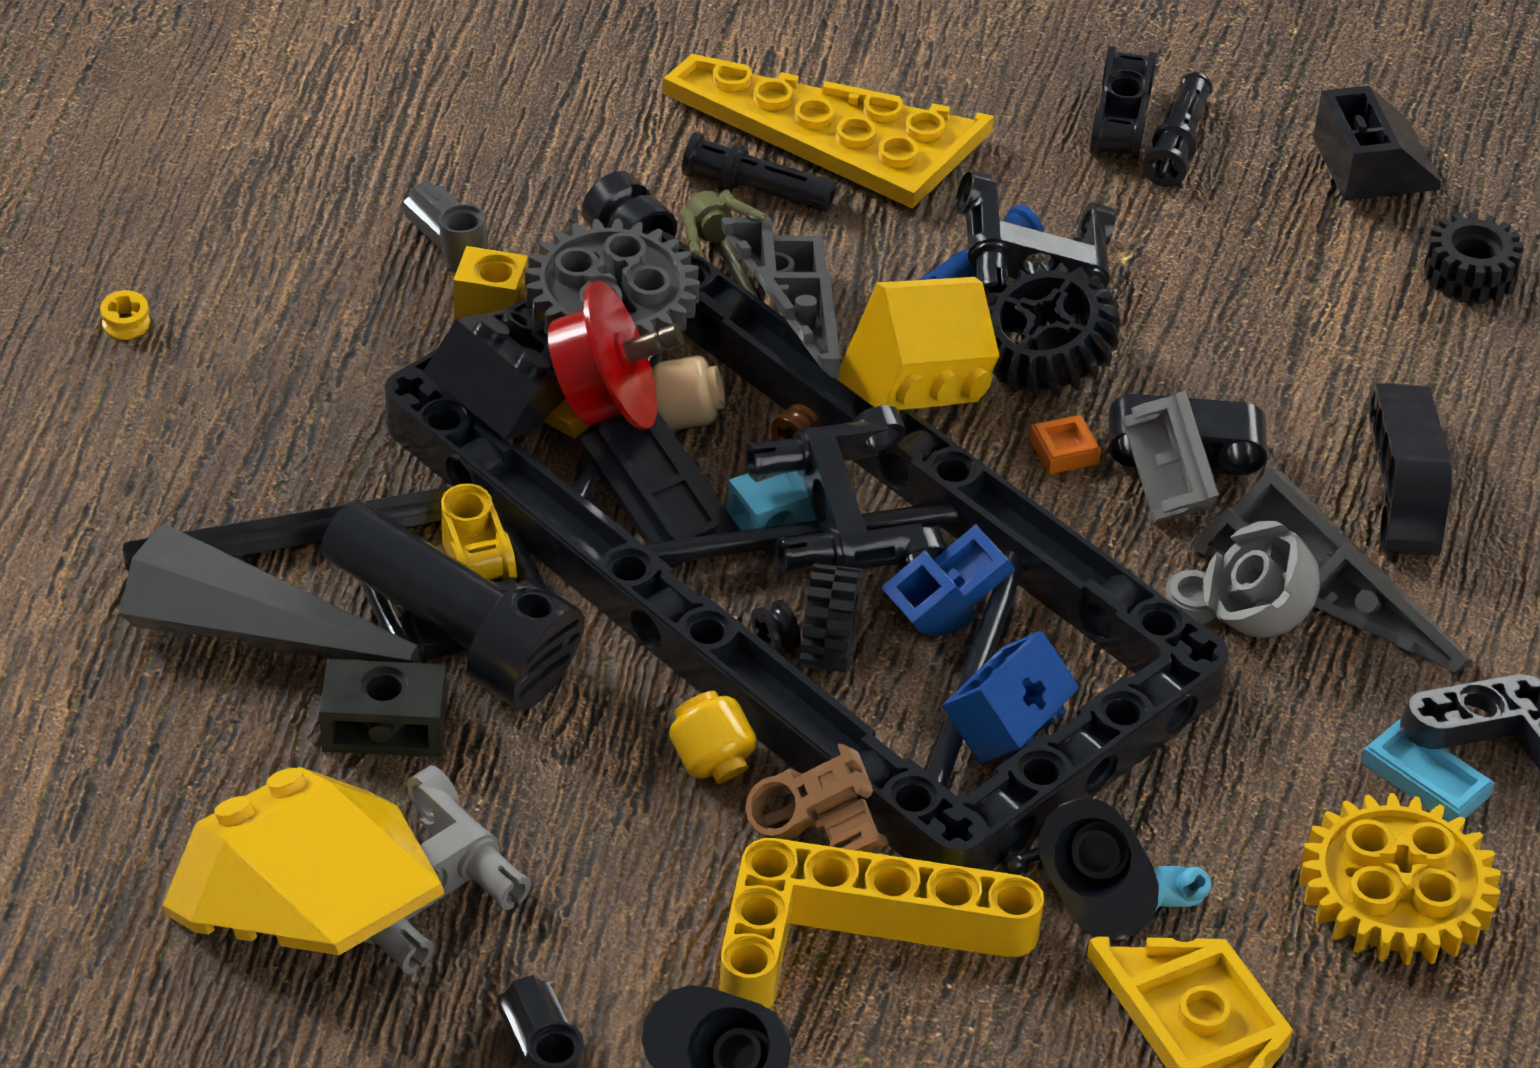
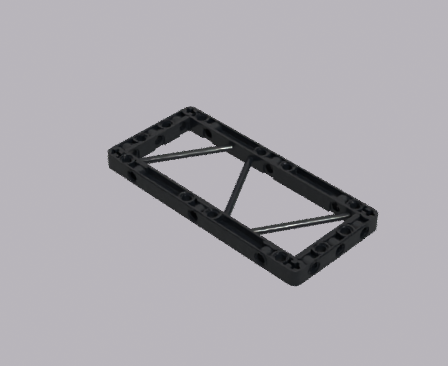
(1173, 655)

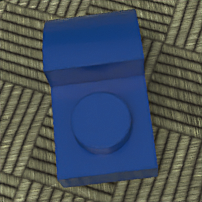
(941, 591)

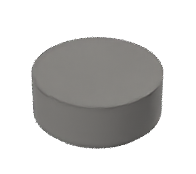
(1186, 592)

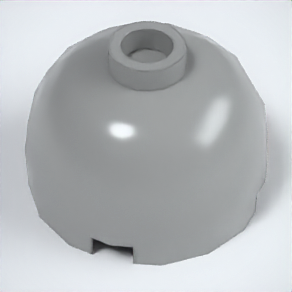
(1263, 581)

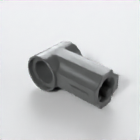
(446, 221)

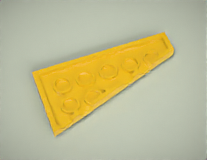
(837, 127)

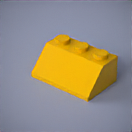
(922, 345)

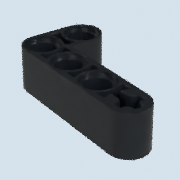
(1412, 466)

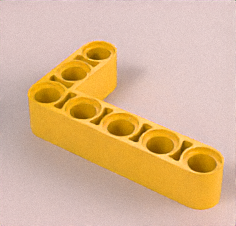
(867, 896)

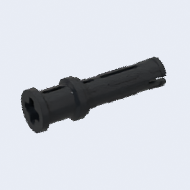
(1176, 138)
(737, 168)

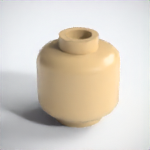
(688, 392)

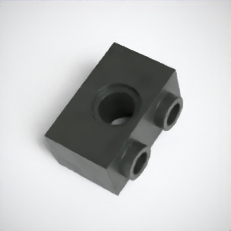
(383, 708)

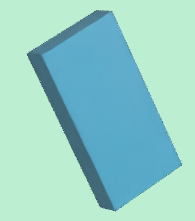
(1428, 774)

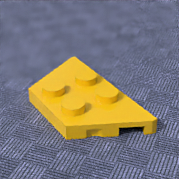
(1194, 1002)

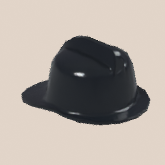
(1099, 868)
(713, 1030)

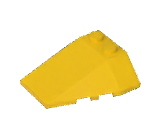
(302, 864)

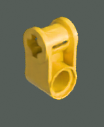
(475, 533)

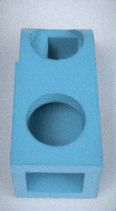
(769, 501)

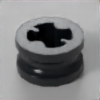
(776, 626)

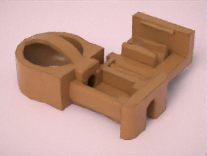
(824, 791)

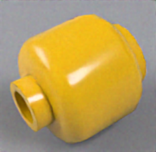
(712, 737)

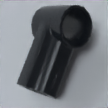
(540, 1026)

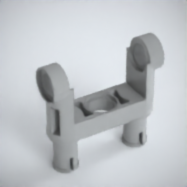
(458, 854)

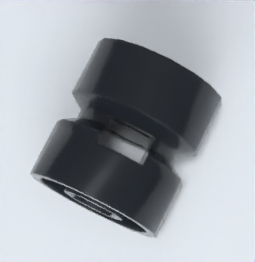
(625, 198)

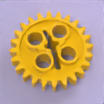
(1399, 878)

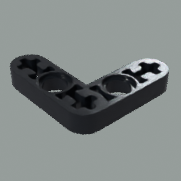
(1441, 718)

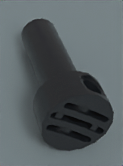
(514, 637)

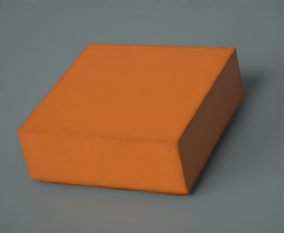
(1065, 444)

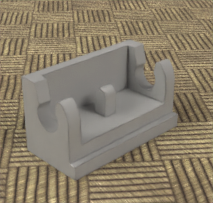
(1170, 457)

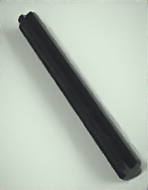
(304, 527)

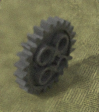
(646, 274)

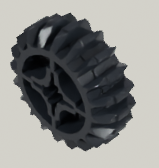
(1053, 345)

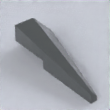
(795, 279)
(1349, 580)
(202, 591)

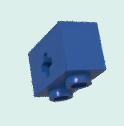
(1011, 698)

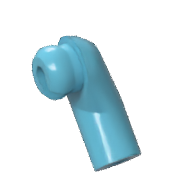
(1182, 886)

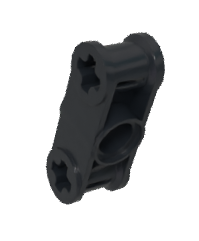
(1123, 102)

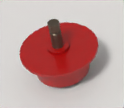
(606, 361)

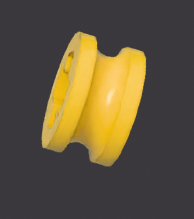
(121, 303)

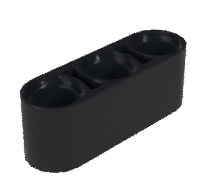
(1229, 432)

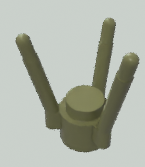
(704, 219)

